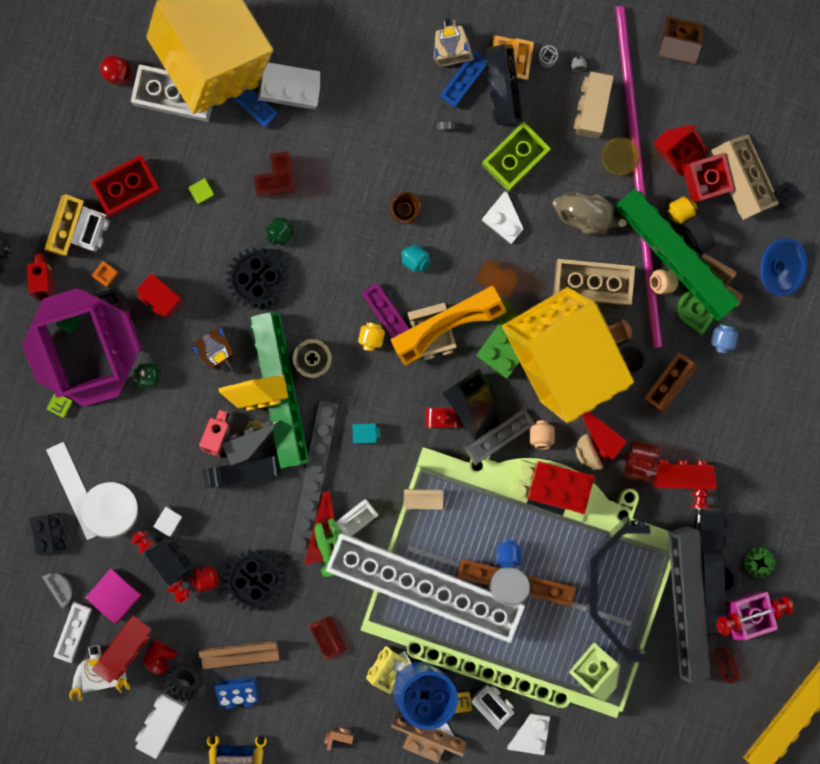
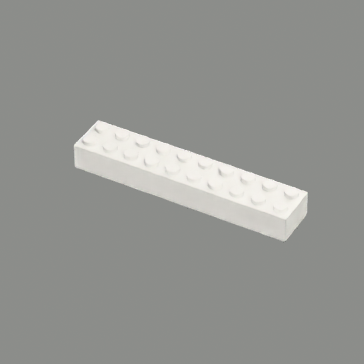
(423, 587)

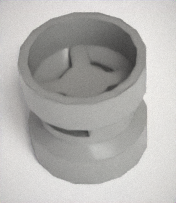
(545, 59)

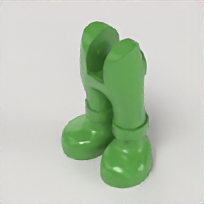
(324, 541)

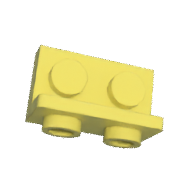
(382, 672)

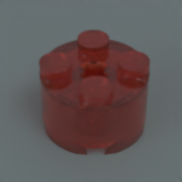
(641, 461)

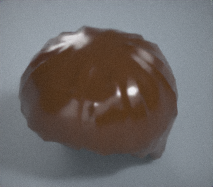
(406, 207)

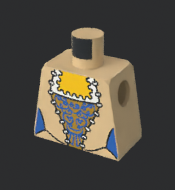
(451, 45)

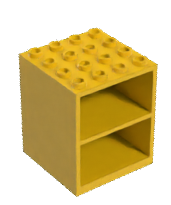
(209, 49)
(568, 354)

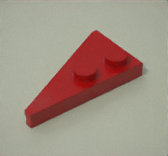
(324, 513)

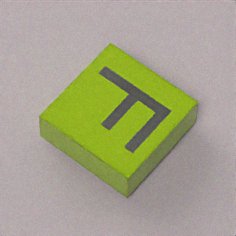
(59, 405)

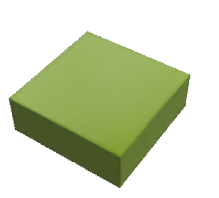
(201, 191)

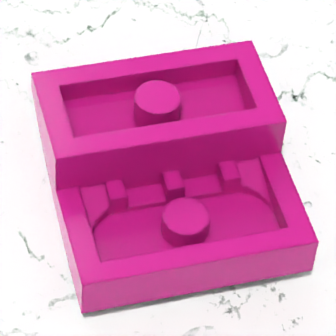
(113, 596)

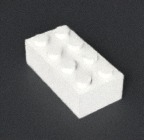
(158, 92)

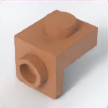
(342, 734)

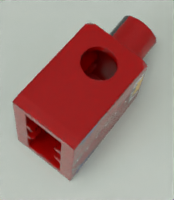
(40, 278)

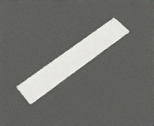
(70, 481)

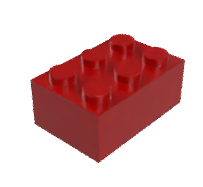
(125, 186)
(560, 487)
(122, 650)

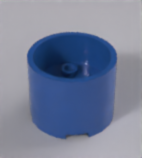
(435, 706)

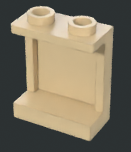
(444, 343)

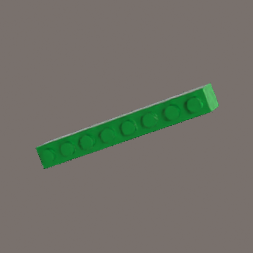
(676, 254)
(273, 362)

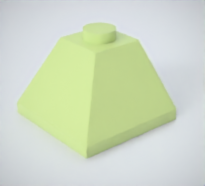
(597, 672)

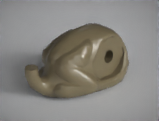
(589, 213)

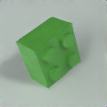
(498, 353)

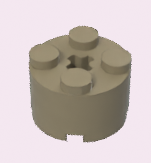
(305, 350)

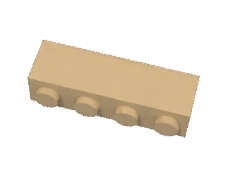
(751, 184)

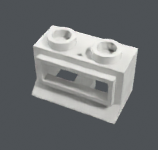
(79, 232)
(486, 711)

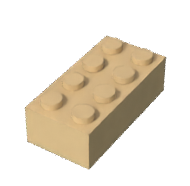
(596, 281)

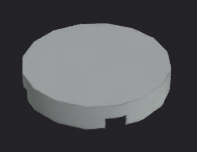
(509, 586)

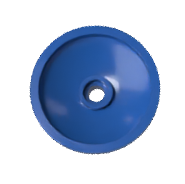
(783, 266)

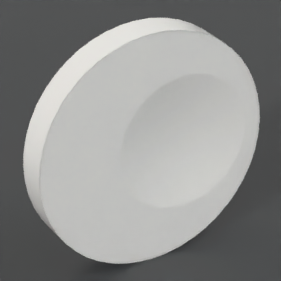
(109, 510)

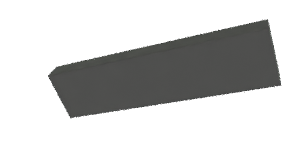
(499, 436)

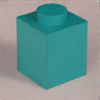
(365, 433)

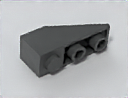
(245, 445)

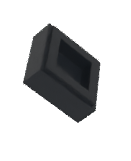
(785, 195)

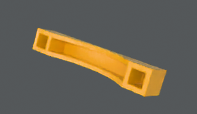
(479, 307)

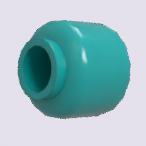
(415, 258)

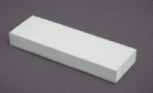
(72, 632)

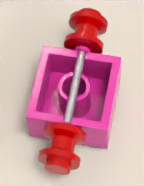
(753, 615)

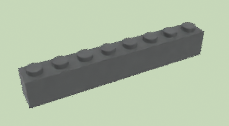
(689, 604)

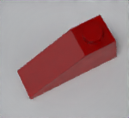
(603, 437)

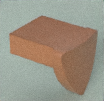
(620, 331)

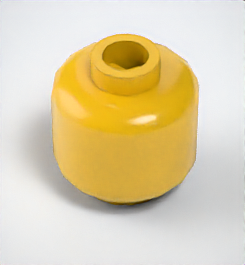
(682, 210)
(371, 336)

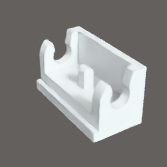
(357, 518)

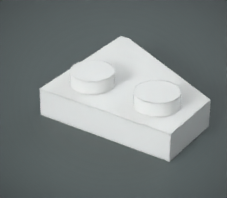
(504, 219)
(531, 735)

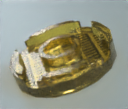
(620, 156)

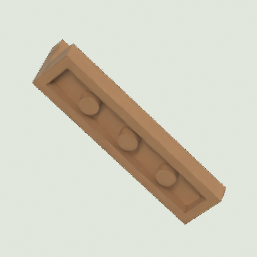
(239, 654)

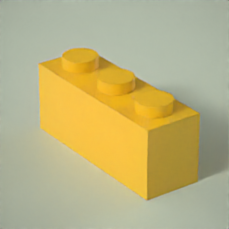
(64, 225)

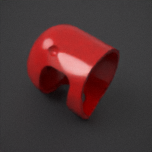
(114, 70)
(156, 651)

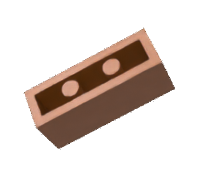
(671, 382)

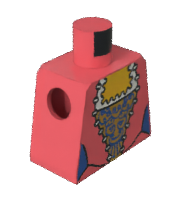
(212, 442)

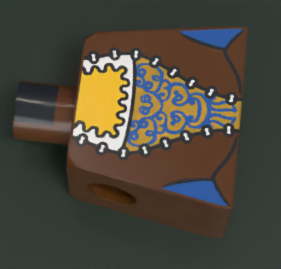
(215, 349)

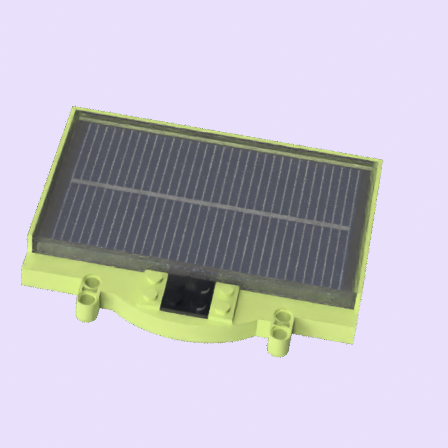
(550, 637)

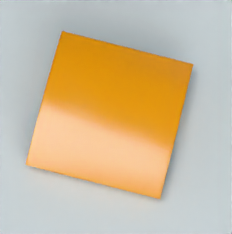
(522, 51)

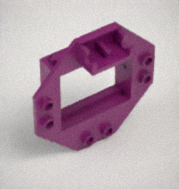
(115, 333)

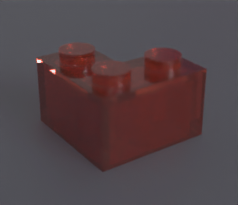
(279, 181)

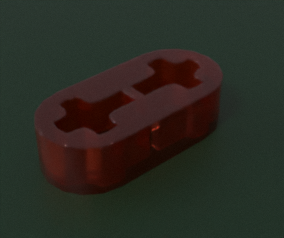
(730, 663)

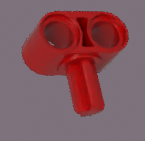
(441, 418)

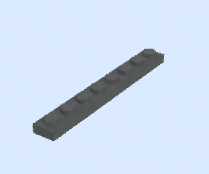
(314, 476)

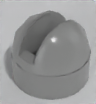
(578, 64)

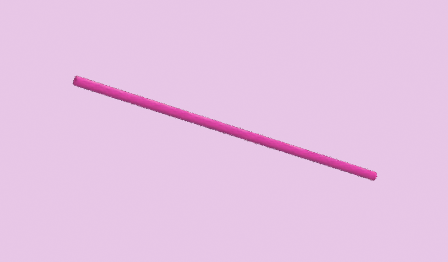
(638, 172)

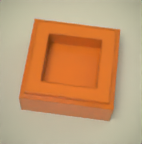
(105, 274)

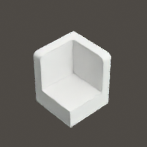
(168, 521)

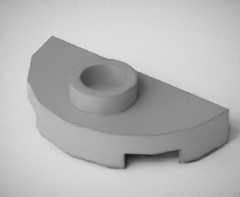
(59, 587)

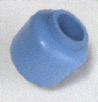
(724, 338)

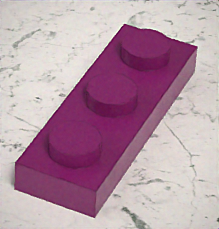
(384, 310)

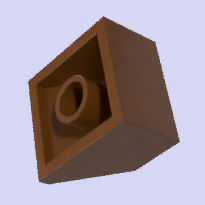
(681, 40)

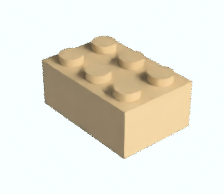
(593, 105)

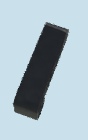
(241, 472)

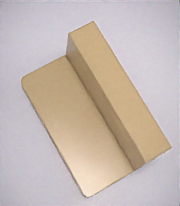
(423, 499)

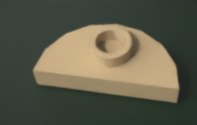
(587, 452)

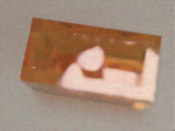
(502, 280)

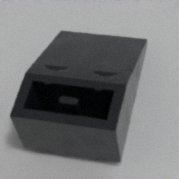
(473, 404)

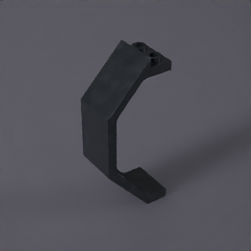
(592, 560)

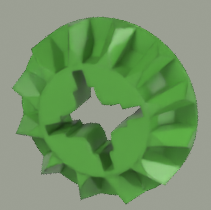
(757, 554)

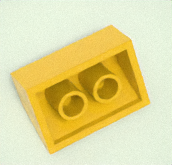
(256, 392)

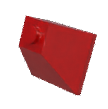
(680, 146)

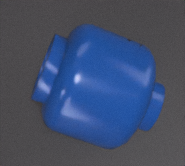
(509, 554)

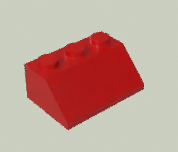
(684, 475)

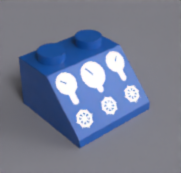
(237, 691)

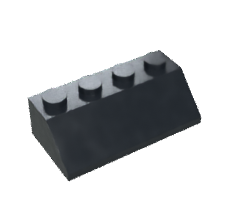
(504, 84)

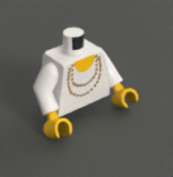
(88, 680)

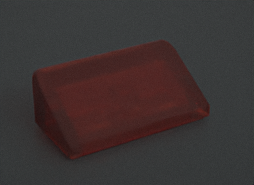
(327, 637)

